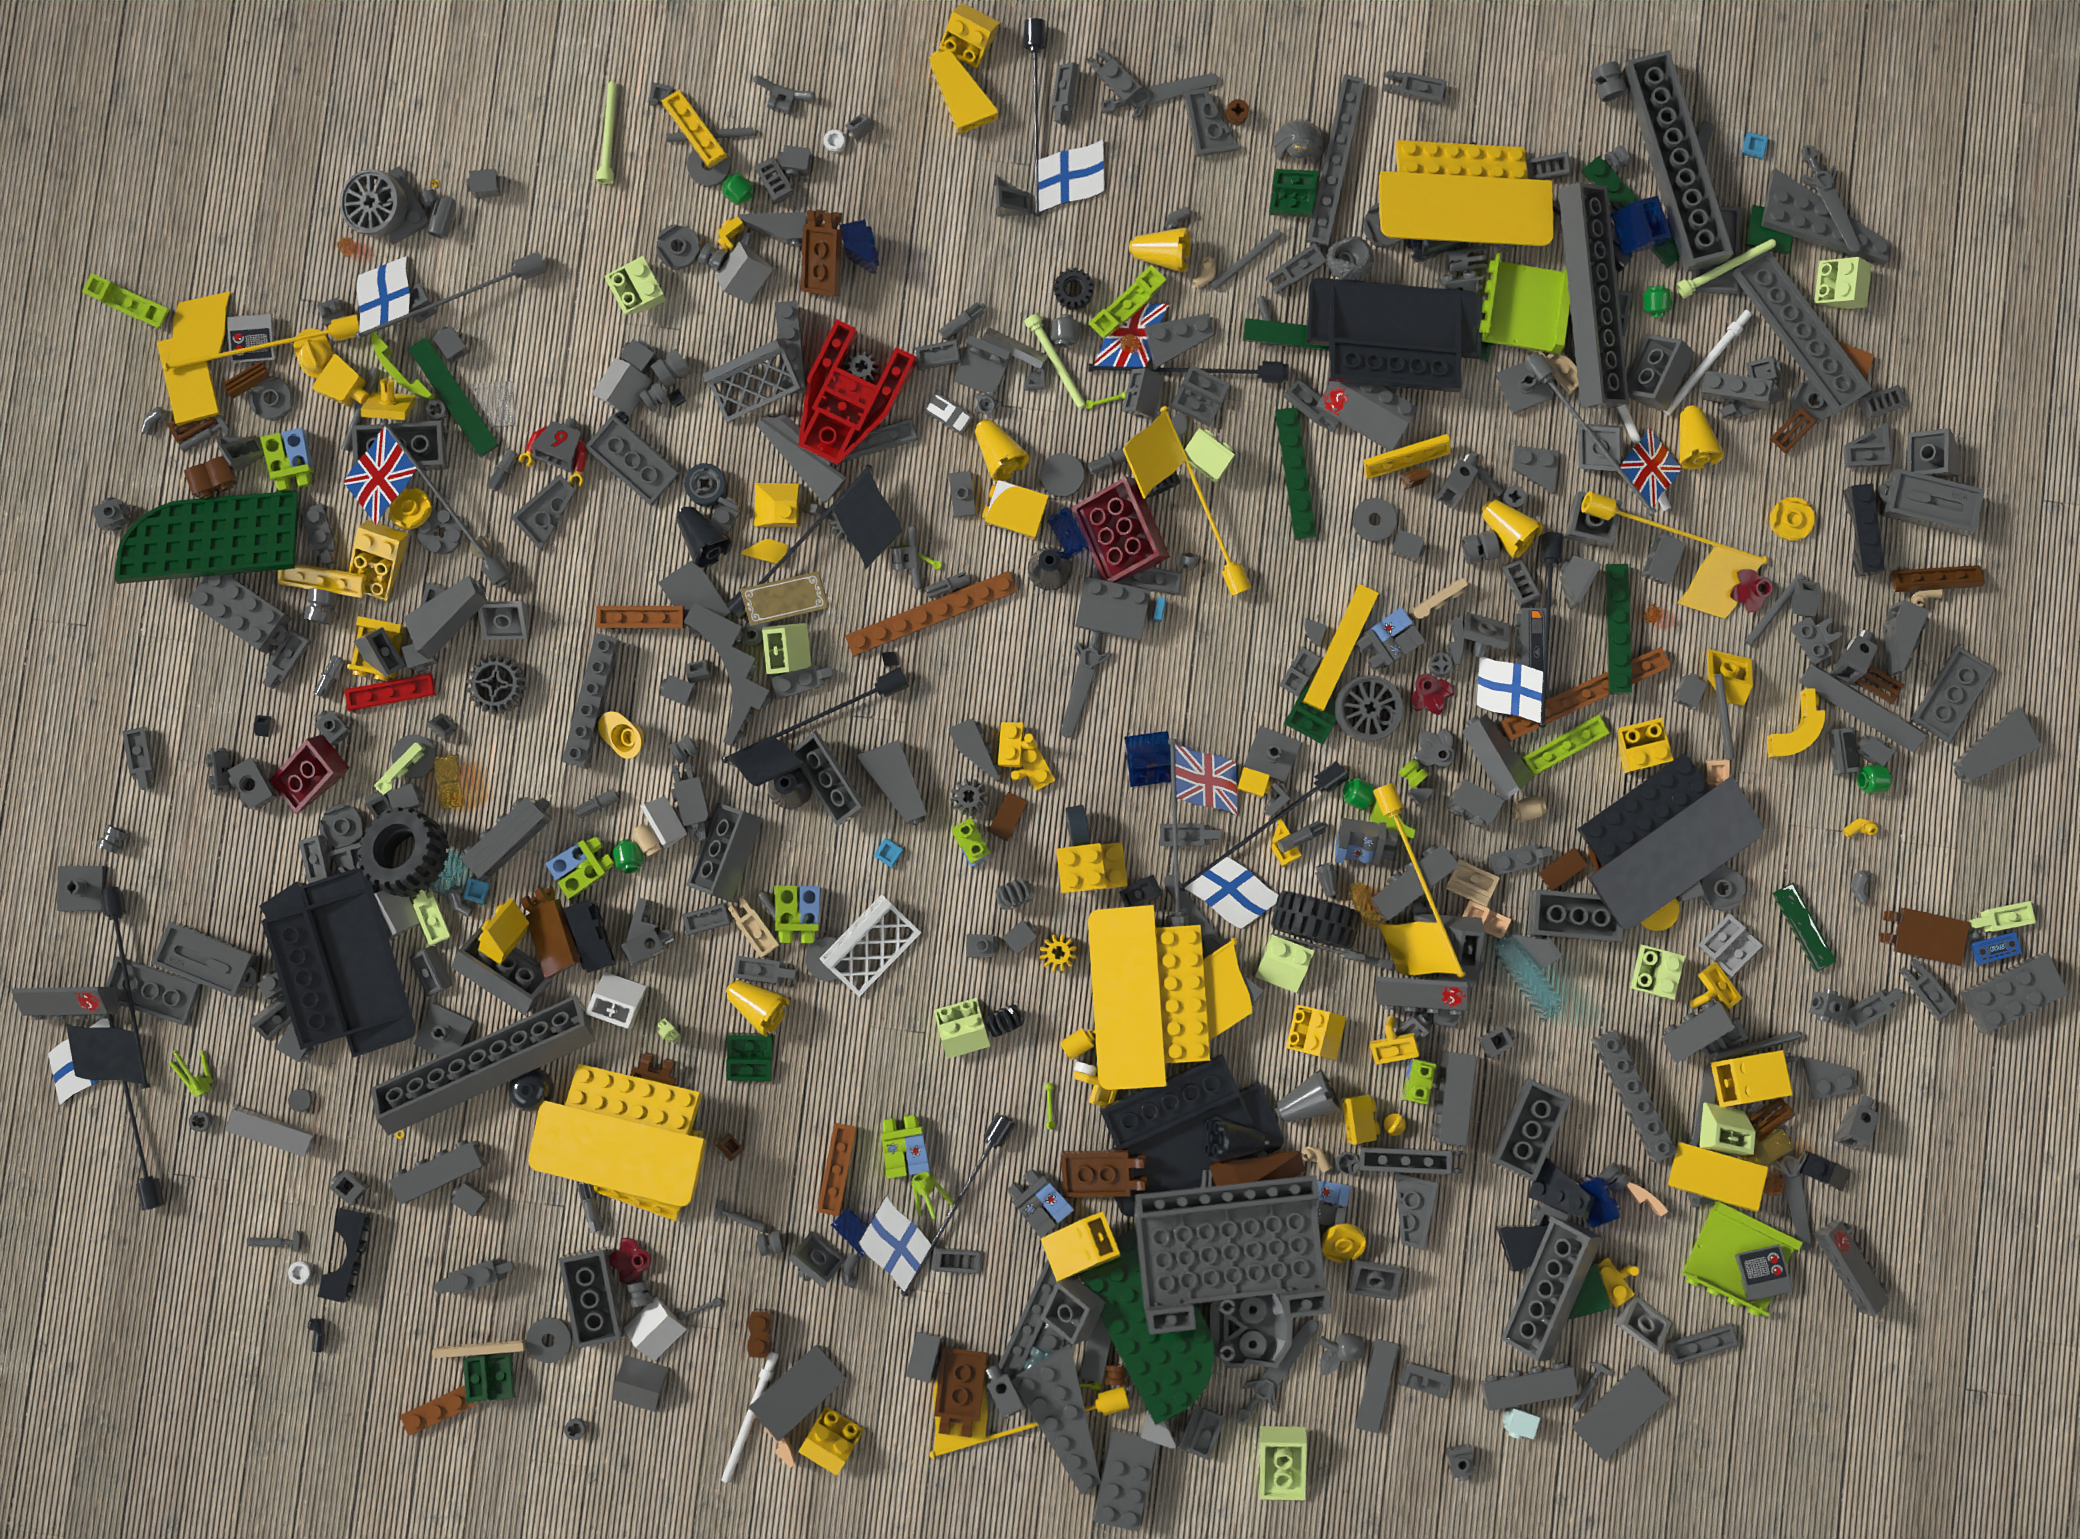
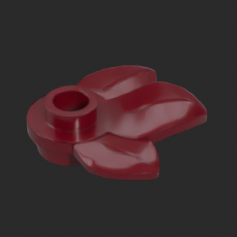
(1748, 591)
(1432, 697)
(627, 1260)

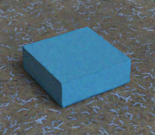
(1755, 145)
(1159, 609)
(888, 852)
(476, 890)

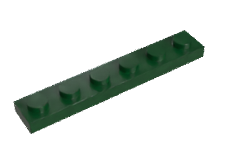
(1619, 197)
(1295, 473)
(1618, 629)

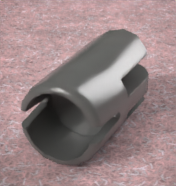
(442, 217)
(1462, 259)

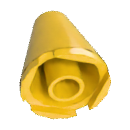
(1163, 248)
(1697, 440)
(1000, 451)
(1511, 527)
(758, 1005)

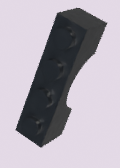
(1862, 508)
(352, 1226)

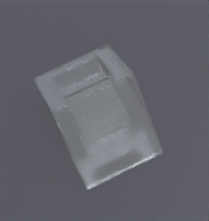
(1755, 1107)

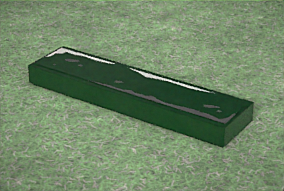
(1804, 927)

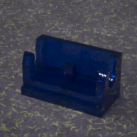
(1068, 533)
(851, 1229)

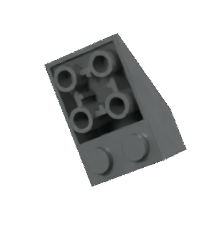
(1901, 634)
(1464, 934)

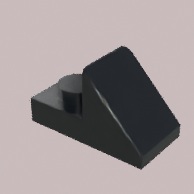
(1141, 892)
(1825, 1171)

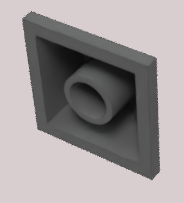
(1933, 453)
(1577, 578)

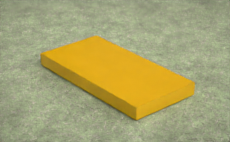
(189, 389)
(1717, 1176)

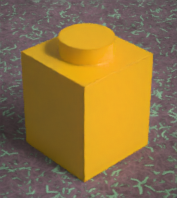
(1254, 782)

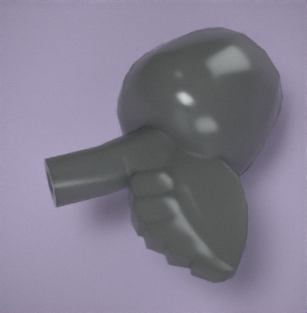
(1346, 1349)

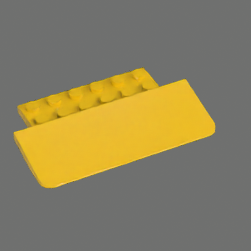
(1464, 195)
(1145, 996)
(622, 1136)

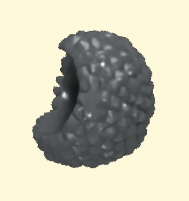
(1350, 258)

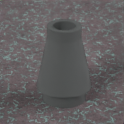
(1327, 878)

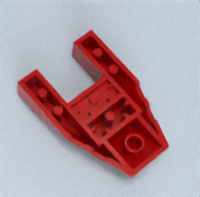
(843, 407)

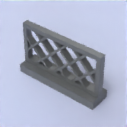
(747, 361)

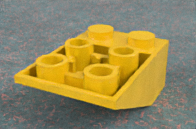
(378, 556)
(1751, 1078)
(1080, 1246)

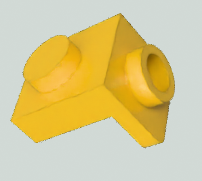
(729, 230)

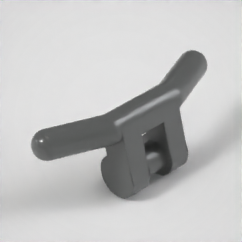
(778, 90)
(913, 561)

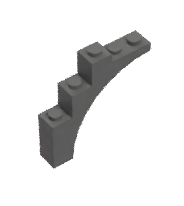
(745, 693)

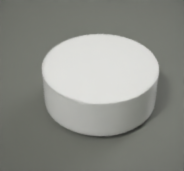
(834, 141)
(1085, 1068)
(300, 1272)

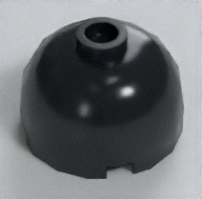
(530, 1090)

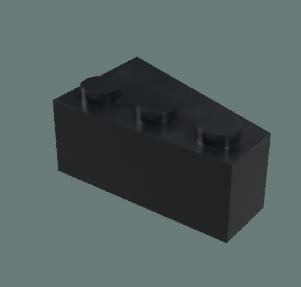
(590, 936)

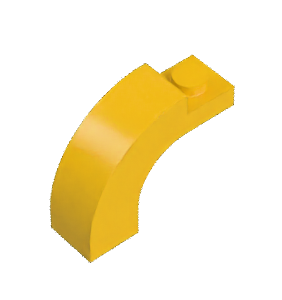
(1805, 734)

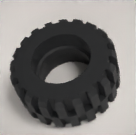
(384, 838)
(1316, 919)

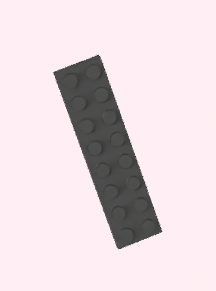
(1801, 331)

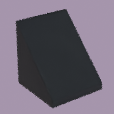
(676, 398)
(889, 659)
(262, 725)

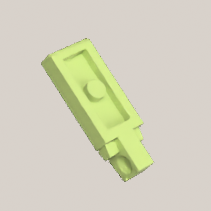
(399, 768)
(431, 917)
(2005, 917)
(668, 1032)

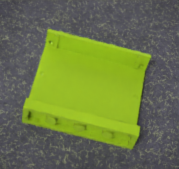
(1525, 307)
(1713, 1255)

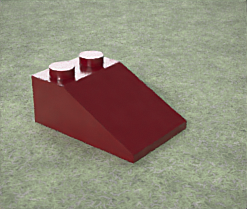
(309, 773)

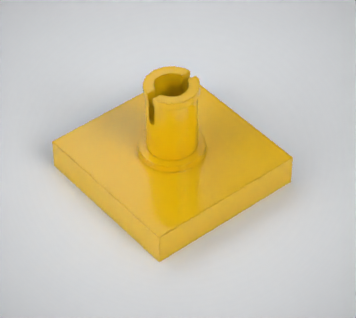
(387, 403)

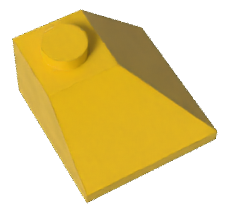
(776, 505)
(1736, 673)

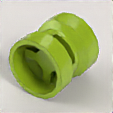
(1413, 773)

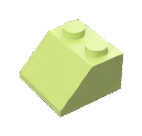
(1284, 963)

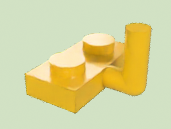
(1012, 744)
(1035, 768)
(1718, 987)
(1394, 1047)
(1099, 1095)
(1614, 1281)

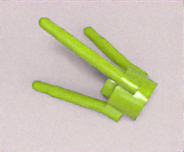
(198, 1084)
(923, 1184)

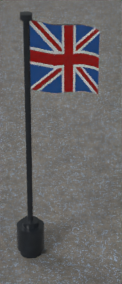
(1115, 359)

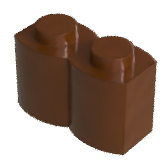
(210, 476)
(760, 1340)

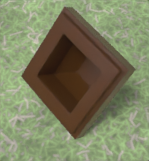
(730, 1147)

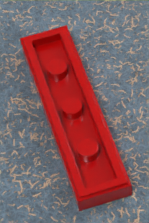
(390, 692)

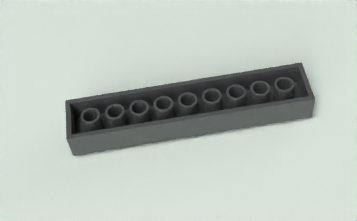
(1677, 161)
(1593, 296)
(482, 1065)

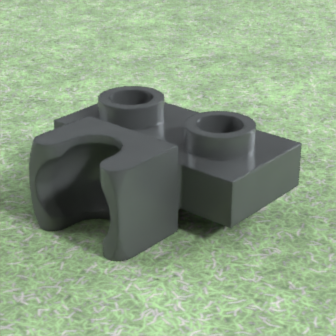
(1814, 638)

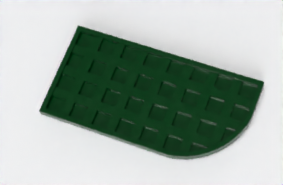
(211, 538)
(1165, 1367)

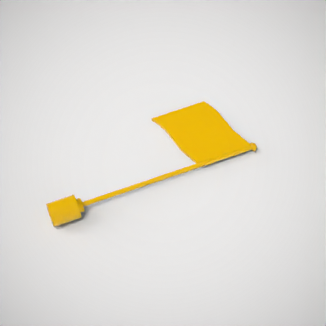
(201, 328)
(1154, 457)
(1716, 574)
(1417, 945)
(1225, 1000)
(1107, 1402)

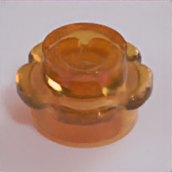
(346, 246)
(1130, 343)
(1652, 614)
(1779, 1185)

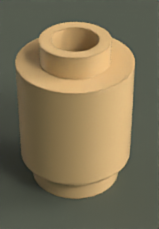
(1529, 808)
(646, 840)

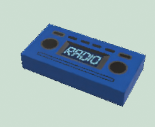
(1996, 948)

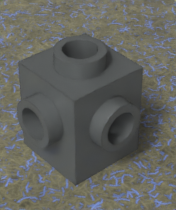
(112, 514)
(1828, 1006)

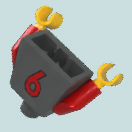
(558, 446)

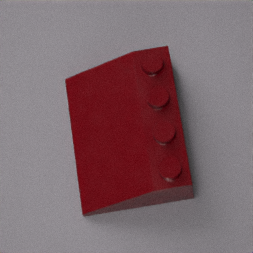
(1120, 531)

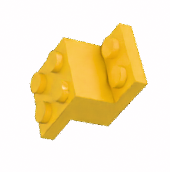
(1091, 867)

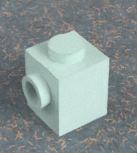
(1520, 1423)

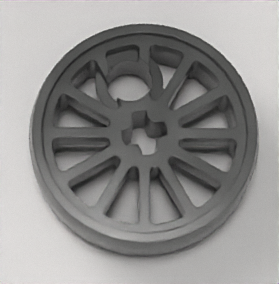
(373, 203)
(1394, 714)

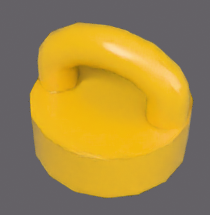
(1394, 1124)

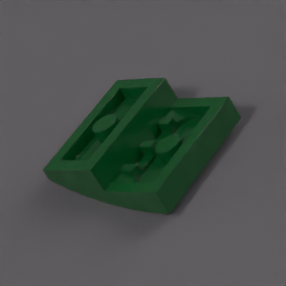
(1294, 193)
(1758, 234)
(1311, 721)
(749, 1057)
(1592, 1295)
(489, 1378)

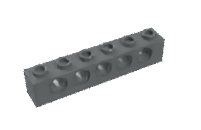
(591, 701)
(1634, 1096)

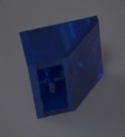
(1641, 226)
(857, 243)
(1148, 758)
(1603, 1208)

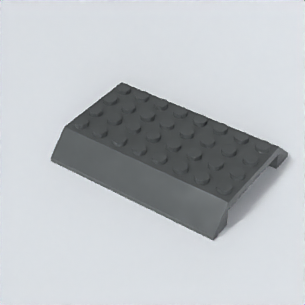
(1230, 1246)

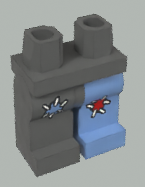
(1382, 641)
(1364, 841)
(1332, 1193)
(1033, 1198)

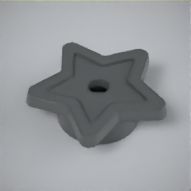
(988, 397)

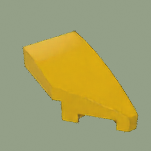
(766, 550)
(1289, 856)

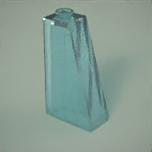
(1528, 977)

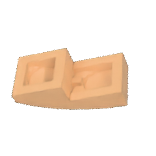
(1716, 771)
(1493, 923)
(1640, 1194)
(785, 1450)

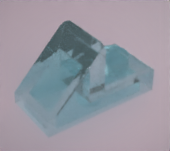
(450, 875)

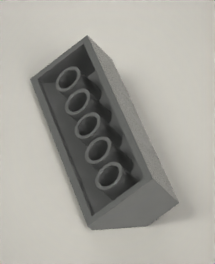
(1551, 1289)

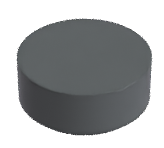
(300, 1100)

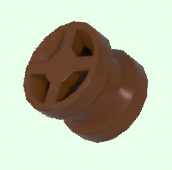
(1237, 117)
(1116, 1374)

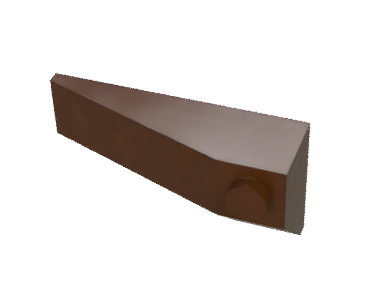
(1255, 1169)

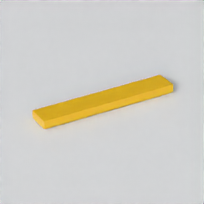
(1340, 647)

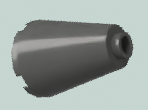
(1309, 1099)

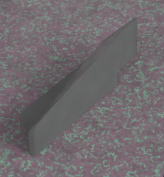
(812, 468)

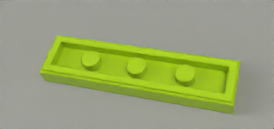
(1566, 745)

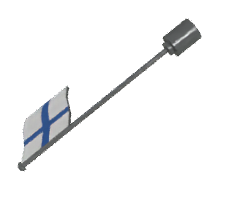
(386, 292)

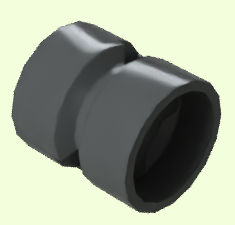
(1609, 81)
(671, 368)
(1488, 547)
(323, 599)

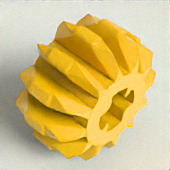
(1051, 956)

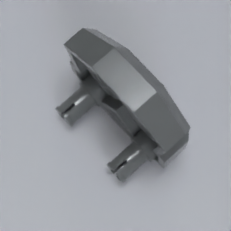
(1265, 1326)

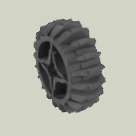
(496, 675)

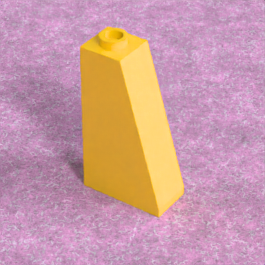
(962, 96)

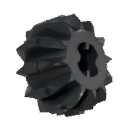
(1004, 1020)

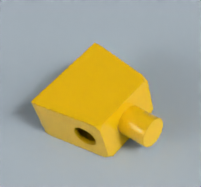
(340, 383)

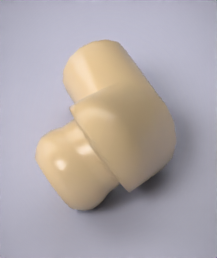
(1208, 272)
(1921, 597)
(1316, 1155)

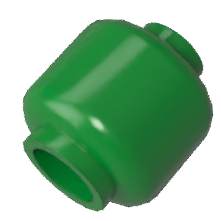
(737, 189)
(1657, 300)
(1874, 779)
(1359, 793)
(628, 856)

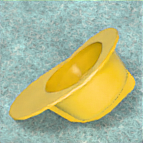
(313, 353)
(621, 734)

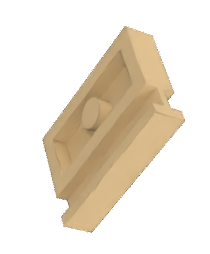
(1472, 883)

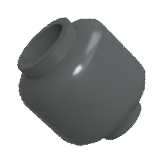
(1065, 331)

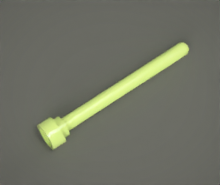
(605, 174)
(1688, 286)
(1035, 323)

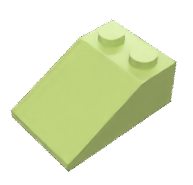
(1283, 1463)

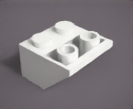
(616, 1000)

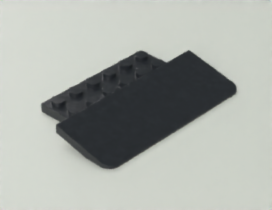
(1394, 332)
(1666, 839)
(339, 967)
(1171, 1122)

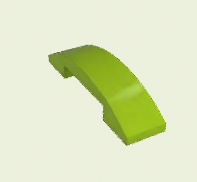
(125, 301)
(1128, 303)
(382, 352)

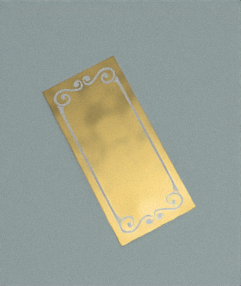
(784, 598)

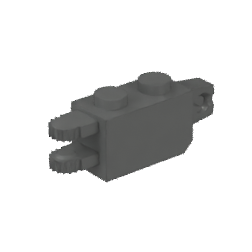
(692, 803)
(474, 1276)

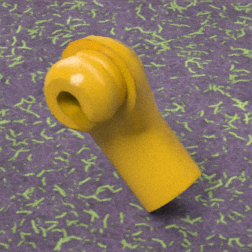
(1860, 825)

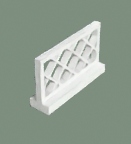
(854, 935)

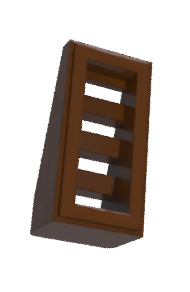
(1415, 477)

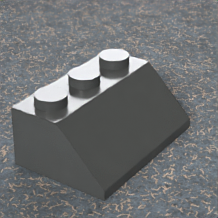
(1658, 371)
(1112, 608)
(1697, 1030)

